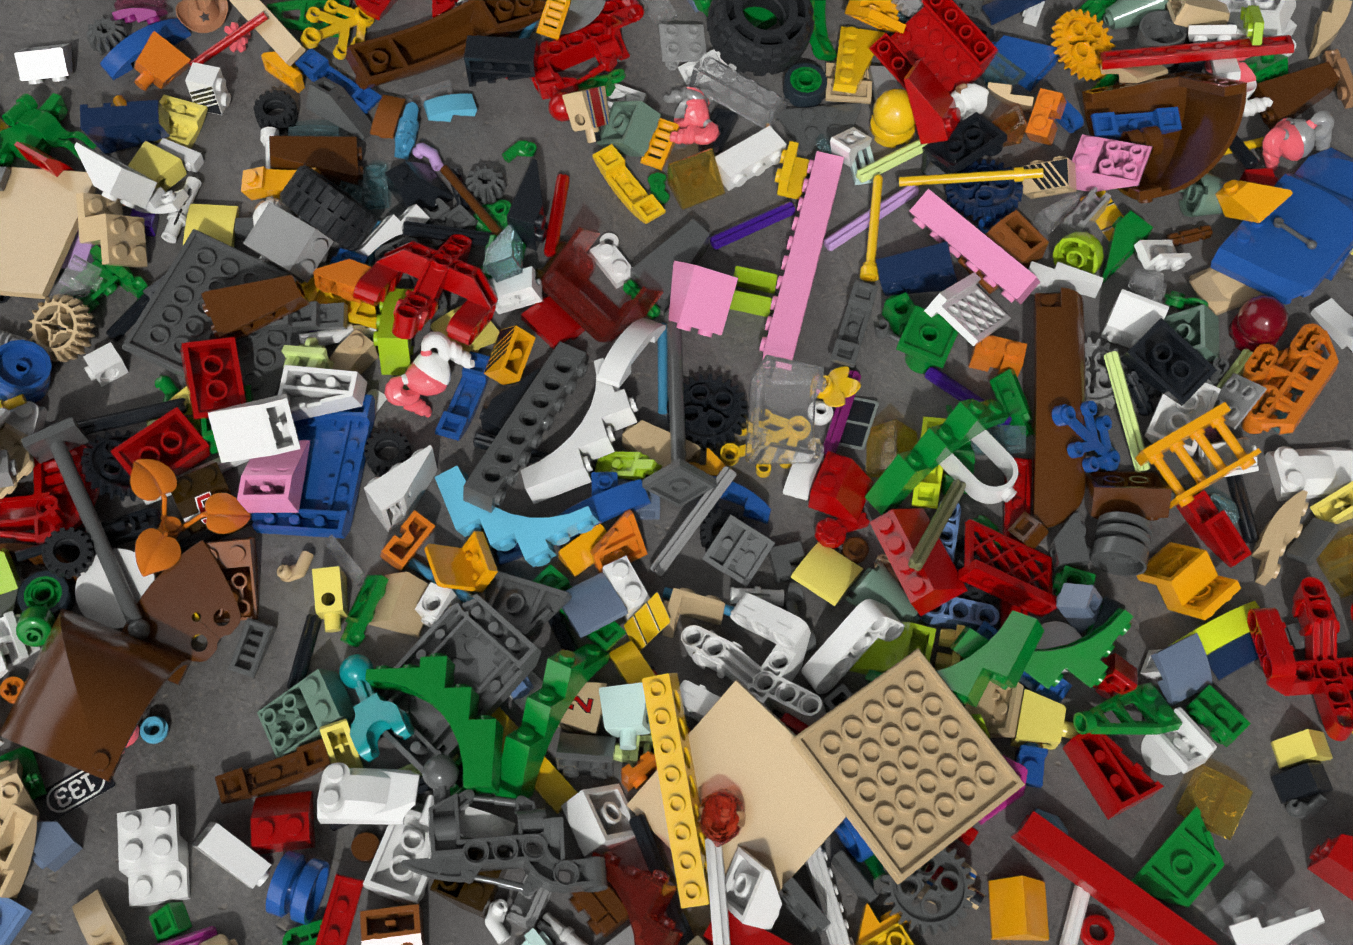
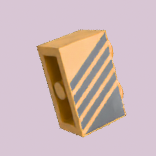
(509, 355)

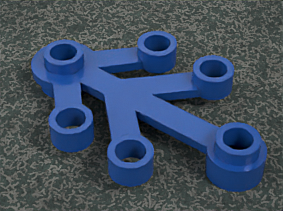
(1107, 456)

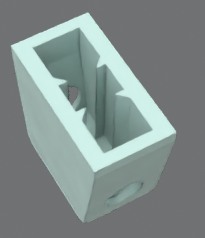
(625, 713)

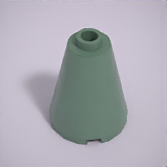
(1130, 12)
(1200, 197)
(883, 588)

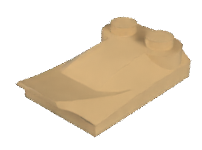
(1221, 291)

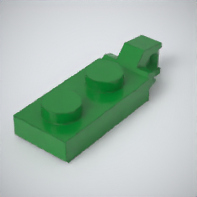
(126, 280)
(1011, 397)
(363, 609)

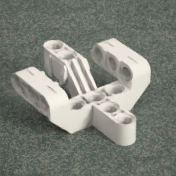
(791, 641)

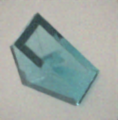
(1003, 71)

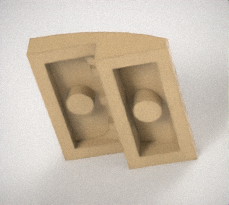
(1137, 74)
(1004, 94)
(862, 95)

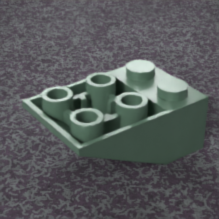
(300, 711)

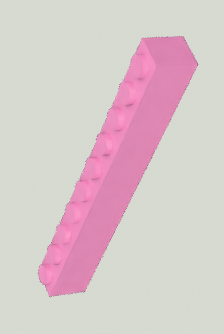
(803, 257)

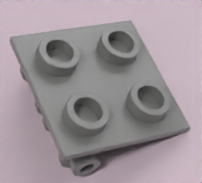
(681, 43)
(1240, 396)

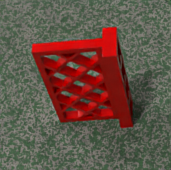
(1005, 583)

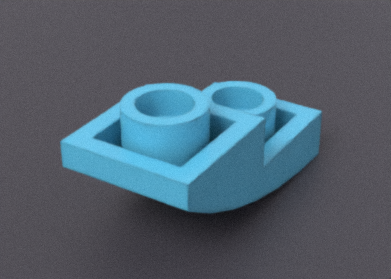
(444, 107)

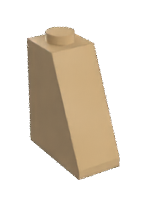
(1198, 12)
(655, 443)

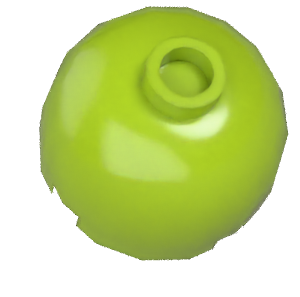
(1079, 251)

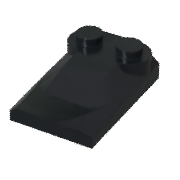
(967, 144)

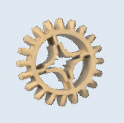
(65, 313)

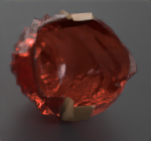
(721, 816)

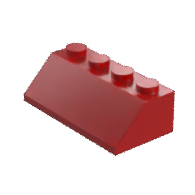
(937, 580)

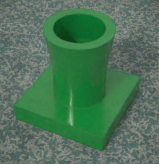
(926, 341)

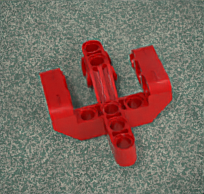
(435, 271)
(1320, 629)

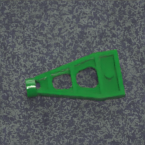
(303, 5)
(1157, 712)

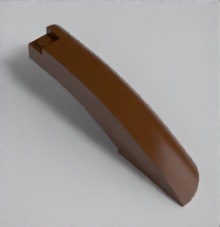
(438, 39)
(1057, 381)

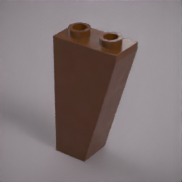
(1295, 92)
(331, 155)
(253, 305)

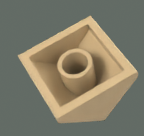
(397, 606)

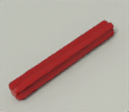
(556, 214)

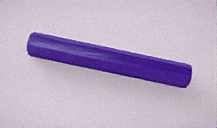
(752, 225)
(954, 388)

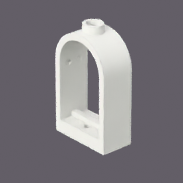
(976, 489)

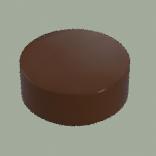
(855, 549)
(365, 847)

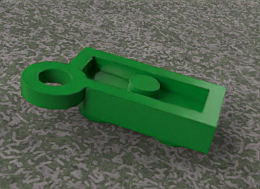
(605, 80)

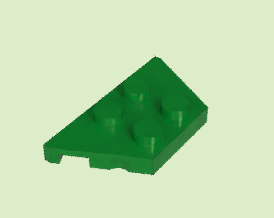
(1182, 863)

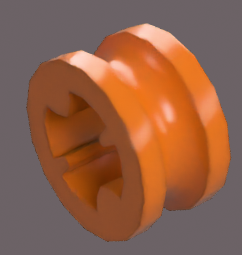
(5, 688)

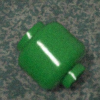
(35, 625)

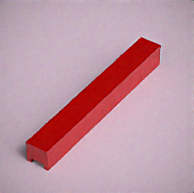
(1106, 884)

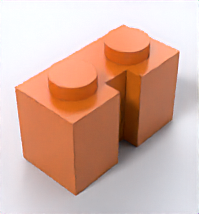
(1041, 124)
(998, 354)
(414, 534)

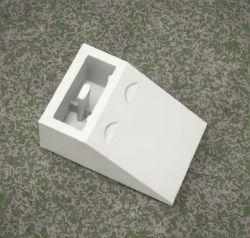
(254, 429)
(400, 490)

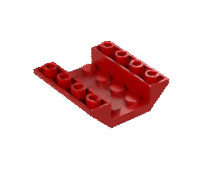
(943, 40)

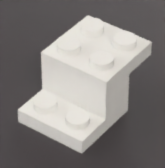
(153, 856)

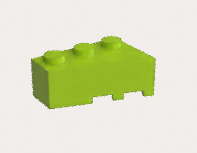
(393, 351)

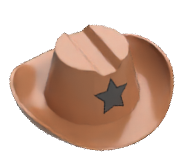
(202, 15)

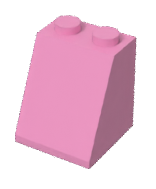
(700, 298)

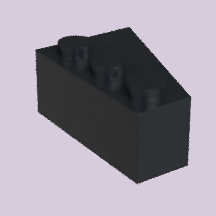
(499, 58)

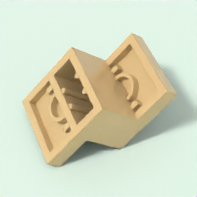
(120, 236)

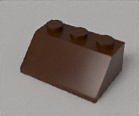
(1129, 492)

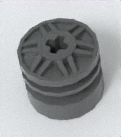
(1158, 30)
(1122, 544)

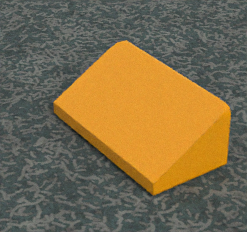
(577, 554)

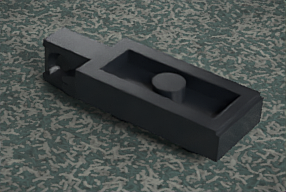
(726, 121)

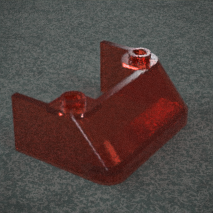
(570, 288)

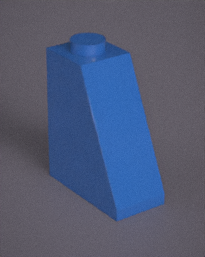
(1029, 56)

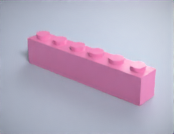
(975, 247)

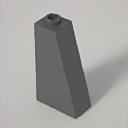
(656, 269)

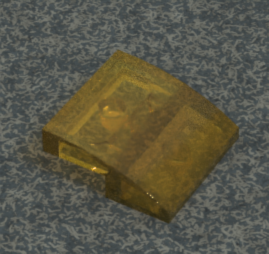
(1337, 565)
(1218, 798)

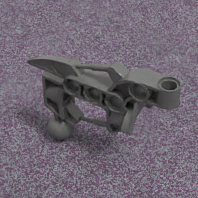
(449, 853)

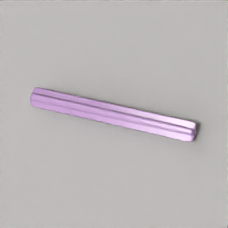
(862, 222)

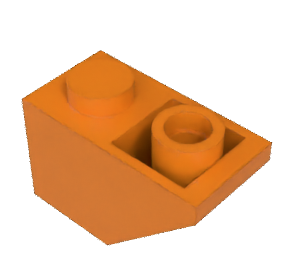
(340, 278)

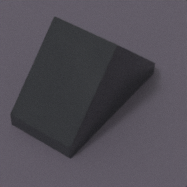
(1301, 782)

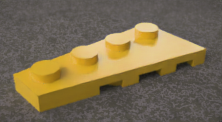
(853, 57)

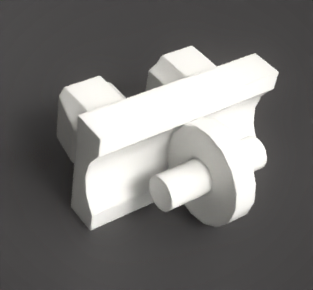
(9, 641)

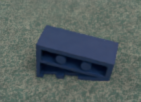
(124, 126)
(917, 271)

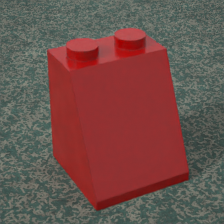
(1335, 863)

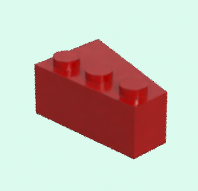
(1109, 774)

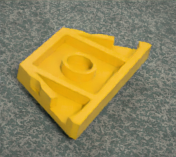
(357, 313)

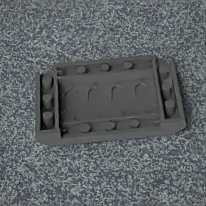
(486, 656)

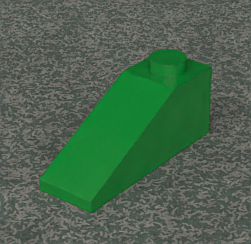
(1126, 233)

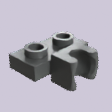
(456, 218)
(803, 908)

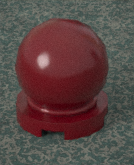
(1258, 323)

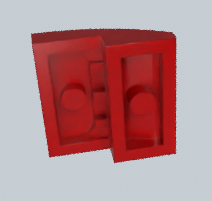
(42, 159)
(551, 322)

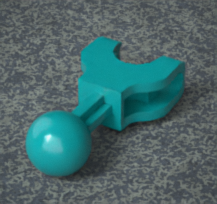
(373, 712)

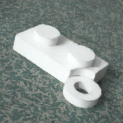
(1207, 33)
(611, 260)

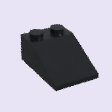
(527, 210)
(1168, 363)

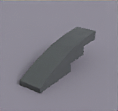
(313, 318)

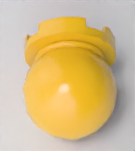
(892, 119)

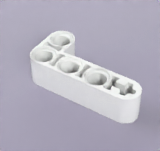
(850, 642)

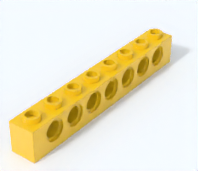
(678, 787)

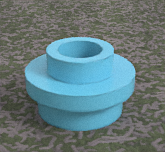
(151, 722)

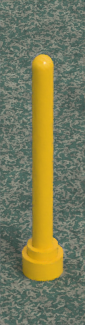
(869, 270)

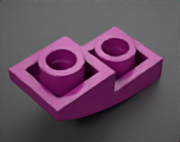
(140, 14)

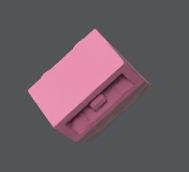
(1108, 163)
(274, 482)

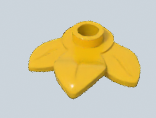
(838, 387)

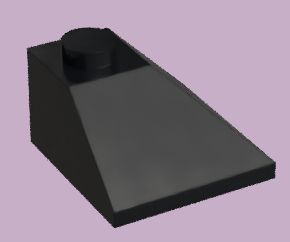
(416, 184)

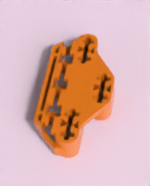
(1282, 372)

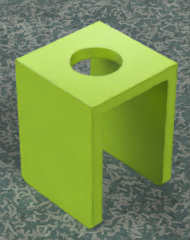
(757, 281)

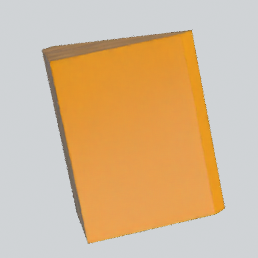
(1018, 909)

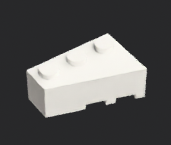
(321, 390)

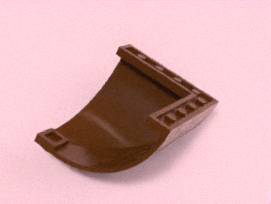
(1209, 119)
(89, 693)

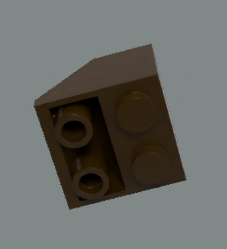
(473, 896)

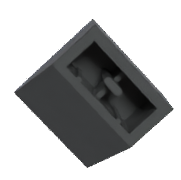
(585, 756)

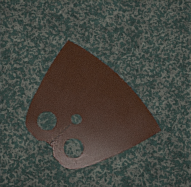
(178, 593)

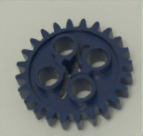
(984, 197)

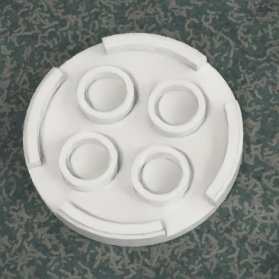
(96, 595)

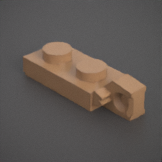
(1345, 83)

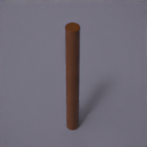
(471, 200)

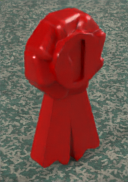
(832, 532)

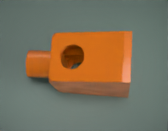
(159, 63)

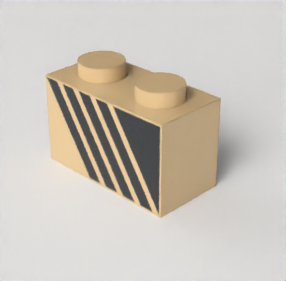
(1057, 179)

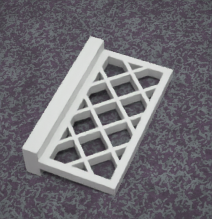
(959, 296)

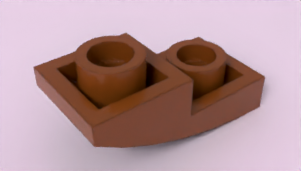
(387, 116)

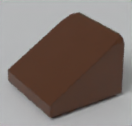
(1028, 530)

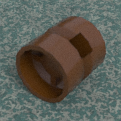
(1146, 136)

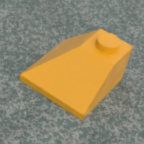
(1250, 200)

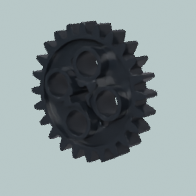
(709, 412)
(104, 469)

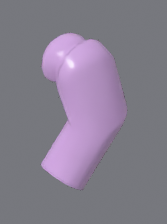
(432, 154)

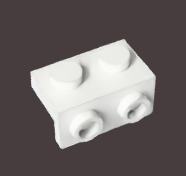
(1160, 255)
(1187, 746)

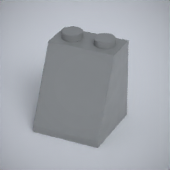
(288, 242)

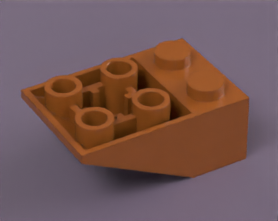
(1018, 239)
(240, 567)
(393, 926)

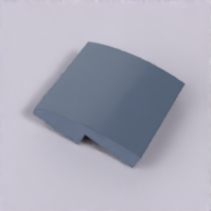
(593, 605)
(1182, 669)

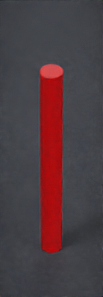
(231, 38)

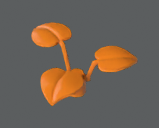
(158, 548)

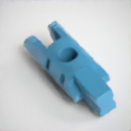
(406, 131)

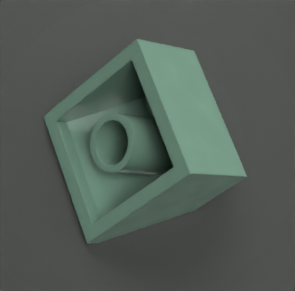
(630, 127)
(1199, 328)

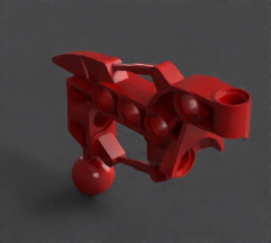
(598, 40)

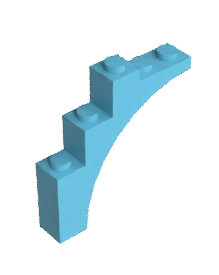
(504, 529)

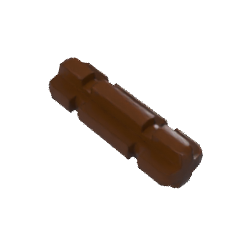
(1190, 235)

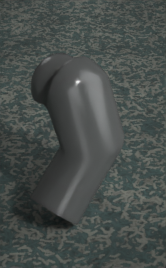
(1308, 809)

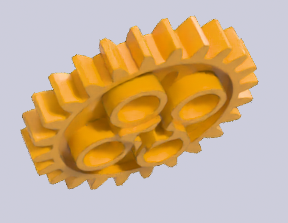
(1079, 43)

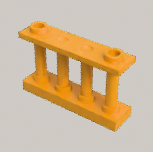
(1195, 431)

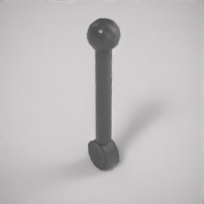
(1279, 223)

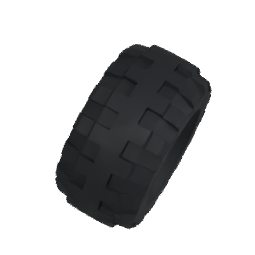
(756, 48)

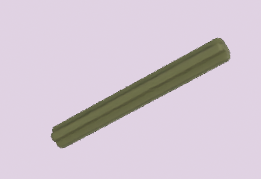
(937, 525)

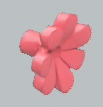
(239, 44)

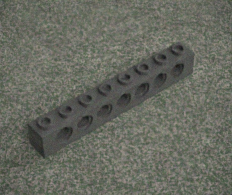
(525, 428)

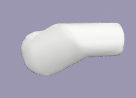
(495, 919)

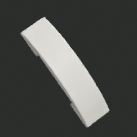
(626, 349)

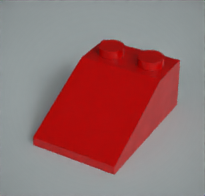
(931, 105)
(212, 375)
(166, 440)

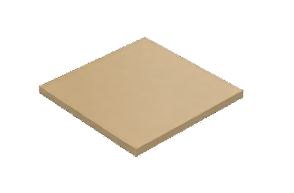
(37, 228)
(751, 755)
(907, 765)

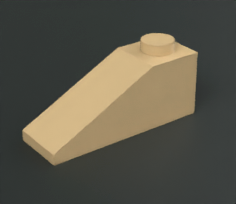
(354, 353)

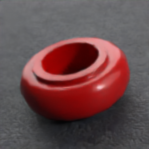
(1101, 921)

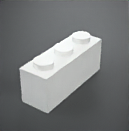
(750, 157)

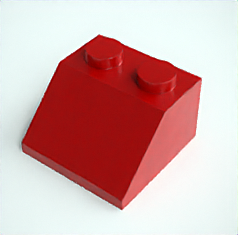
(840, 488)
(283, 823)

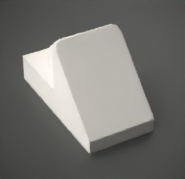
(848, 144)

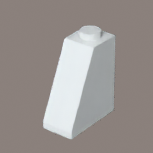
(232, 855)

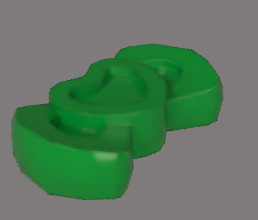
(658, 188)

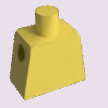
(158, 165)
(330, 586)
(1041, 722)

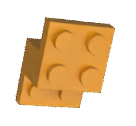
(876, 13)
(1188, 581)

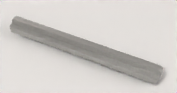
(692, 522)

